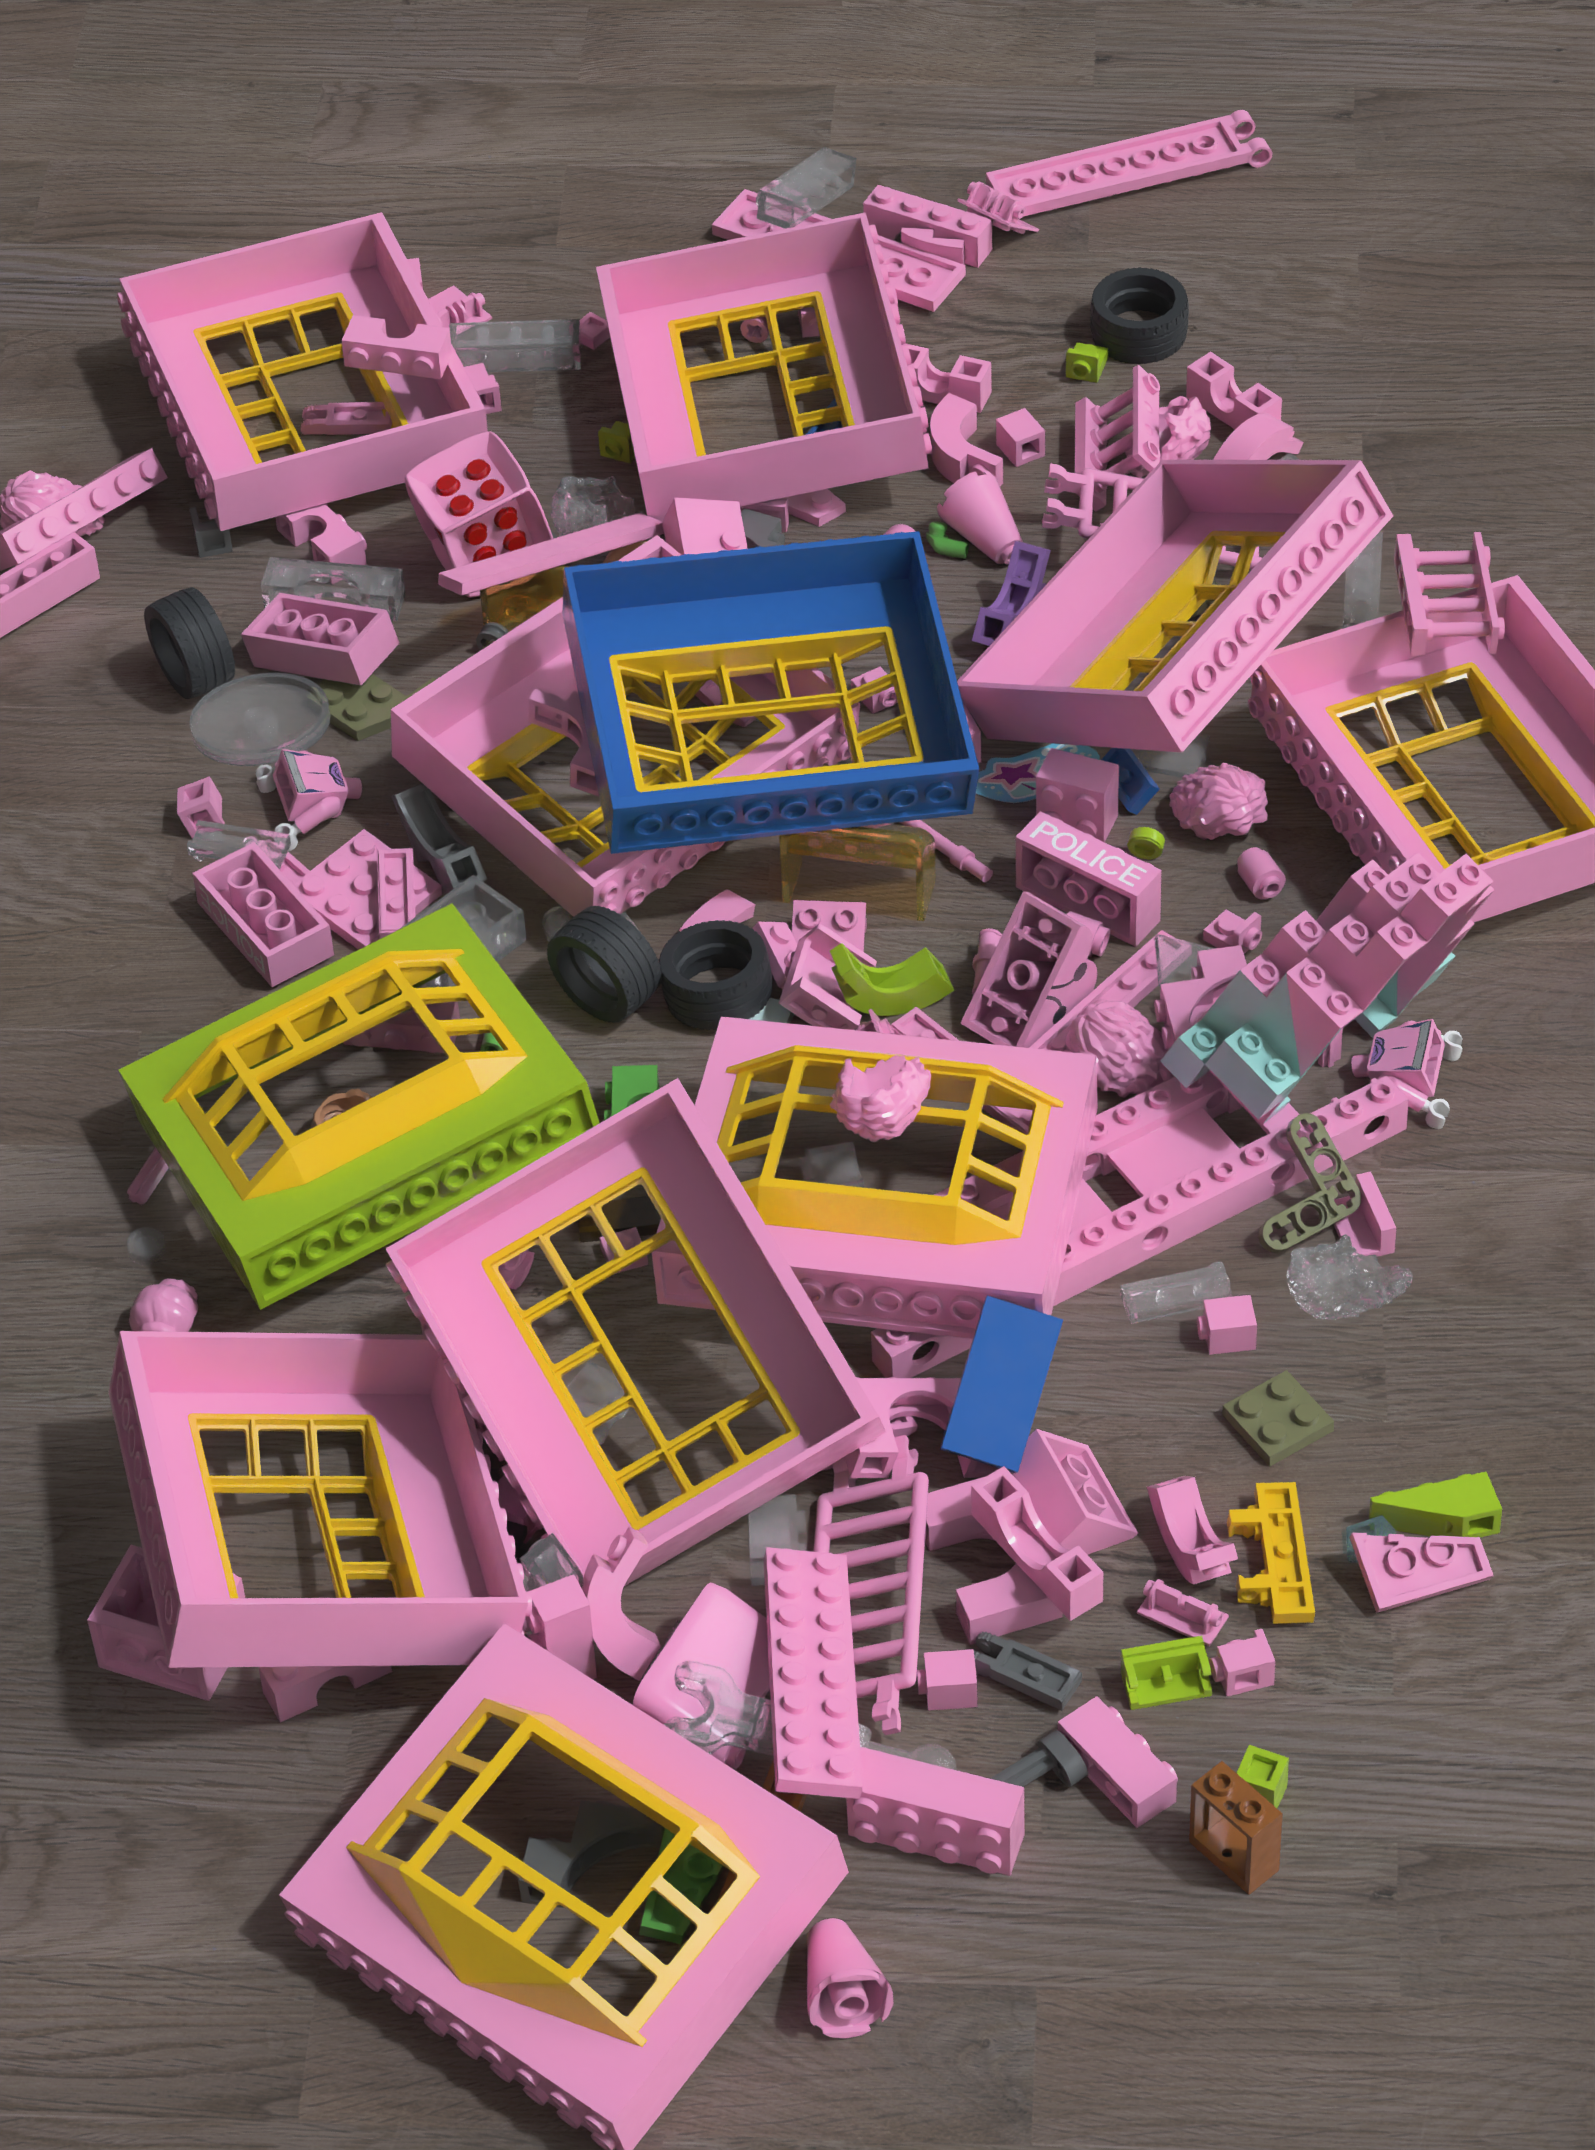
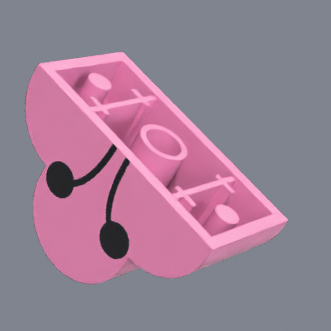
(1032, 976)

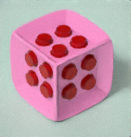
(475, 502)

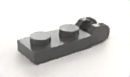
(1026, 1670)

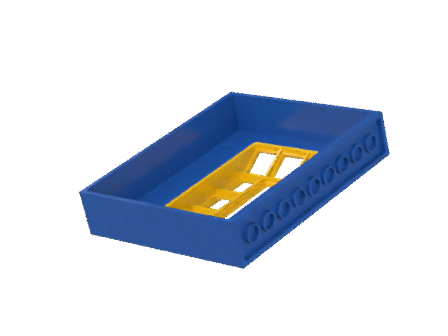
(762, 616)

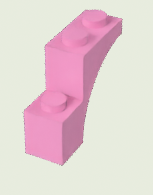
(1188, 1001)

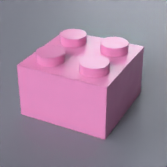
(1079, 792)

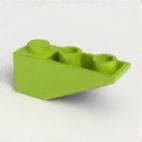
(1444, 1508)

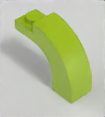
(890, 989)

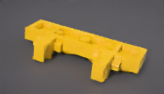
(1286, 1577)

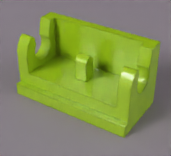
(1166, 1672)

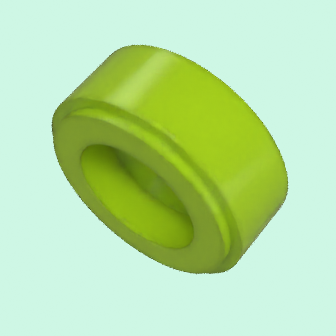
(1146, 843)

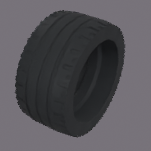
(1133, 291)
(189, 642)
(708, 947)
(604, 964)

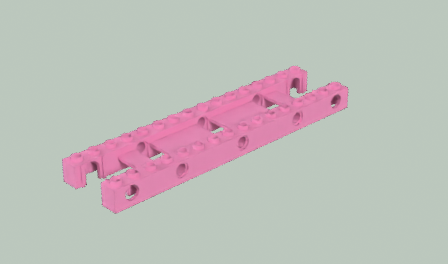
(1185, 1178)

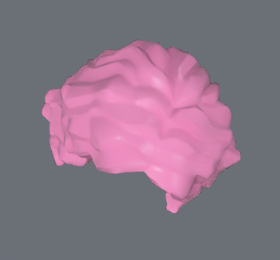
(1182, 432)
(34, 492)
(1219, 801)
(1124, 1047)
(882, 1098)

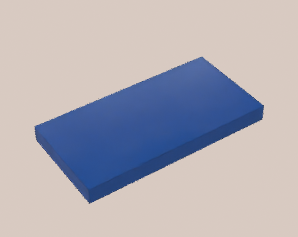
(1001, 1384)

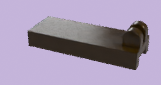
(623, 1215)

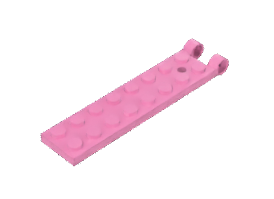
(1132, 163)

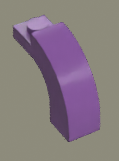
(1019, 588)

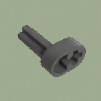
(1053, 1753)

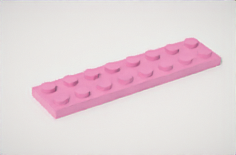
(917, 274)
(812, 1674)

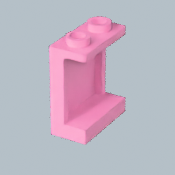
(812, 986)

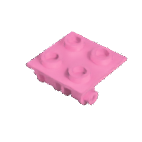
(996, 206)
(456, 307)
(842, 918)

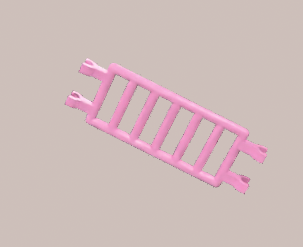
(846, 1493)

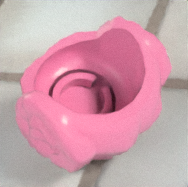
(164, 1307)

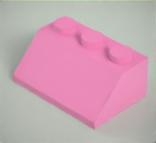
(1072, 1494)

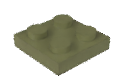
(1278, 1418)

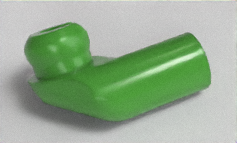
(943, 544)

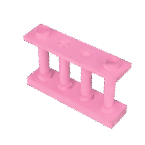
(1093, 432)
(1417, 606)

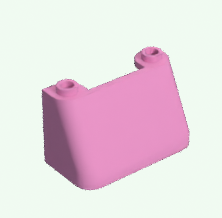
(716, 1632)

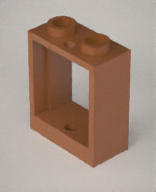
(1247, 1831)

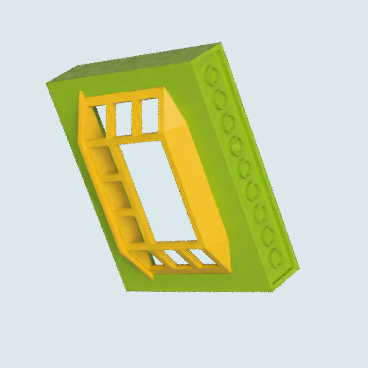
(385, 1160)

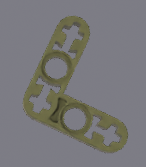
(1323, 1200)

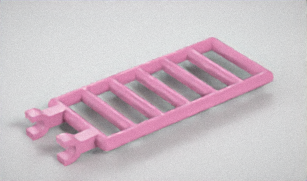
(1082, 517)

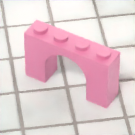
(901, 1397)
(993, 1605)

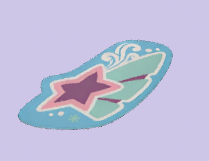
(1015, 777)

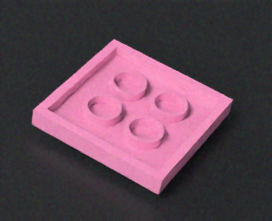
(347, 889)

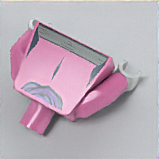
(309, 789)
(1412, 1062)

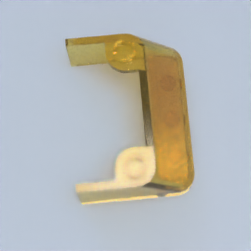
(870, 844)

